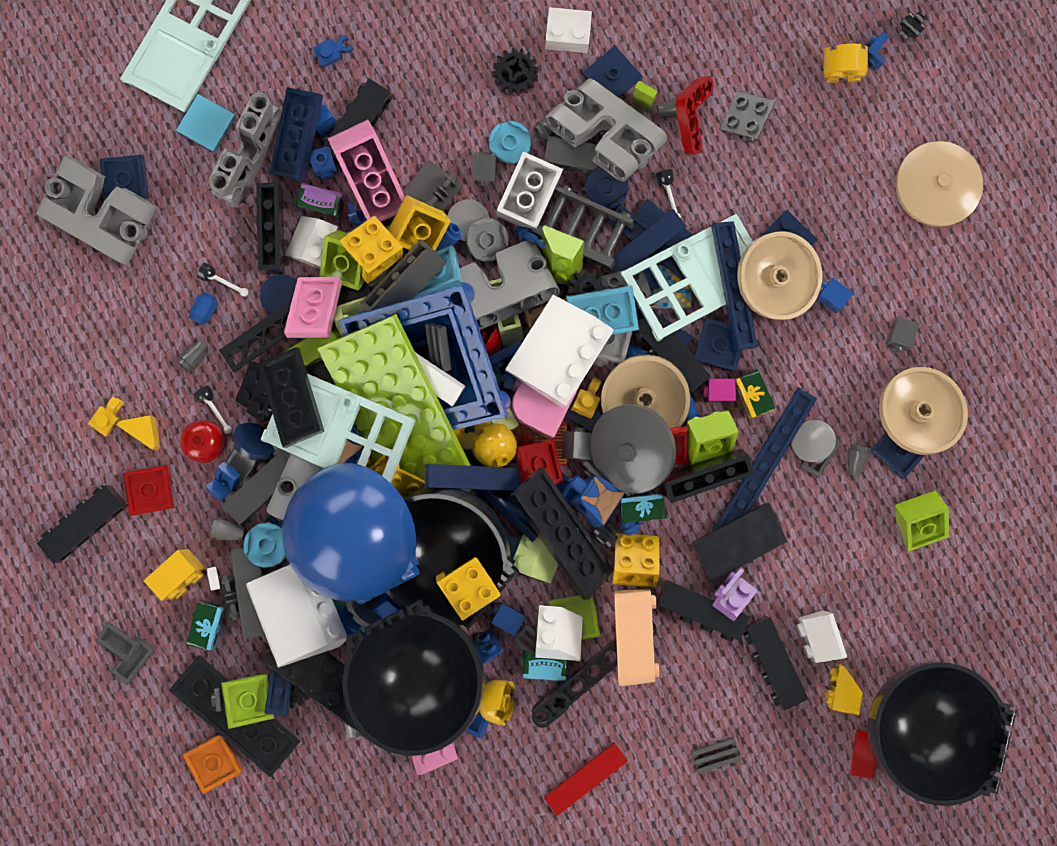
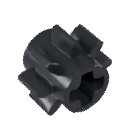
(913, 25)
(605, 535)

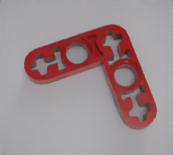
(686, 107)

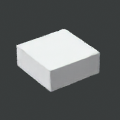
(213, 578)

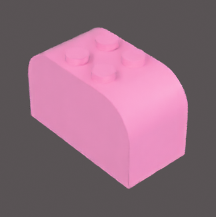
(368, 171)
(536, 410)

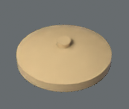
(939, 184)
(779, 275)
(650, 383)
(923, 411)

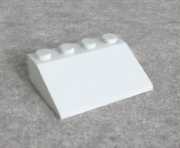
(559, 350)
(295, 617)

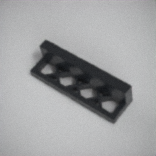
(257, 332)

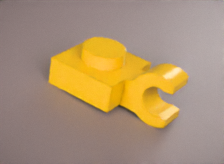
(586, 401)
(105, 418)

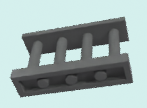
(604, 257)

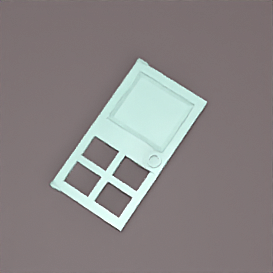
(178, 54)
(699, 266)
(338, 412)

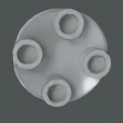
(814, 441)

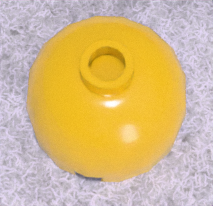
(494, 446)
(496, 704)

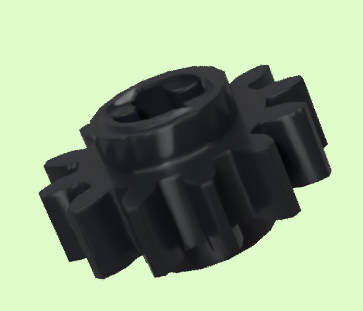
(583, 280)

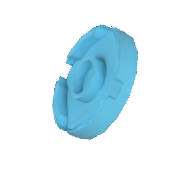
(512, 147)
(264, 545)

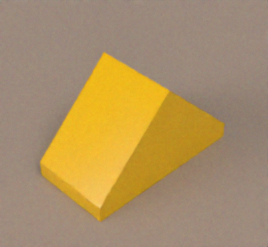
(142, 429)

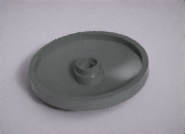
(633, 448)

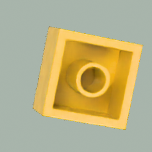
(417, 222)
(175, 574)

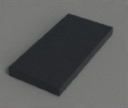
(291, 397)
(739, 542)

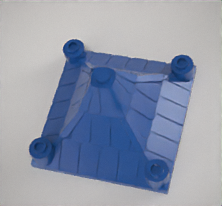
(470, 364)

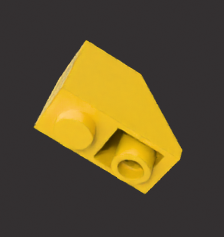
(844, 691)

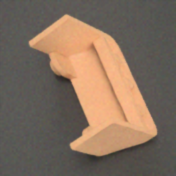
(635, 636)

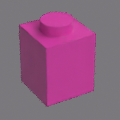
(719, 390)

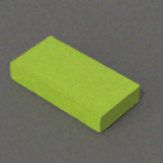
(644, 96)

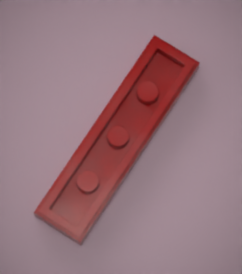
(585, 779)

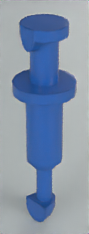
(526, 234)

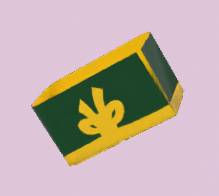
(755, 394)

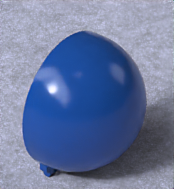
(349, 534)

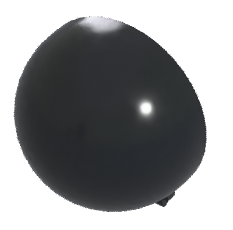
(449, 532)
(413, 681)
(940, 733)

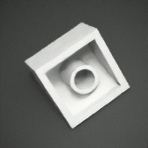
(568, 30)
(309, 240)
(558, 634)
(821, 637)

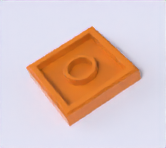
(212, 763)

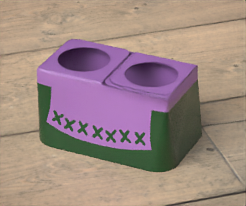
(320, 200)

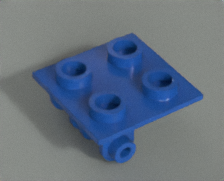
(488, 645)

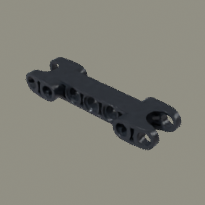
(555, 708)

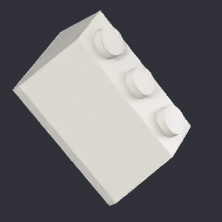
(528, 191)

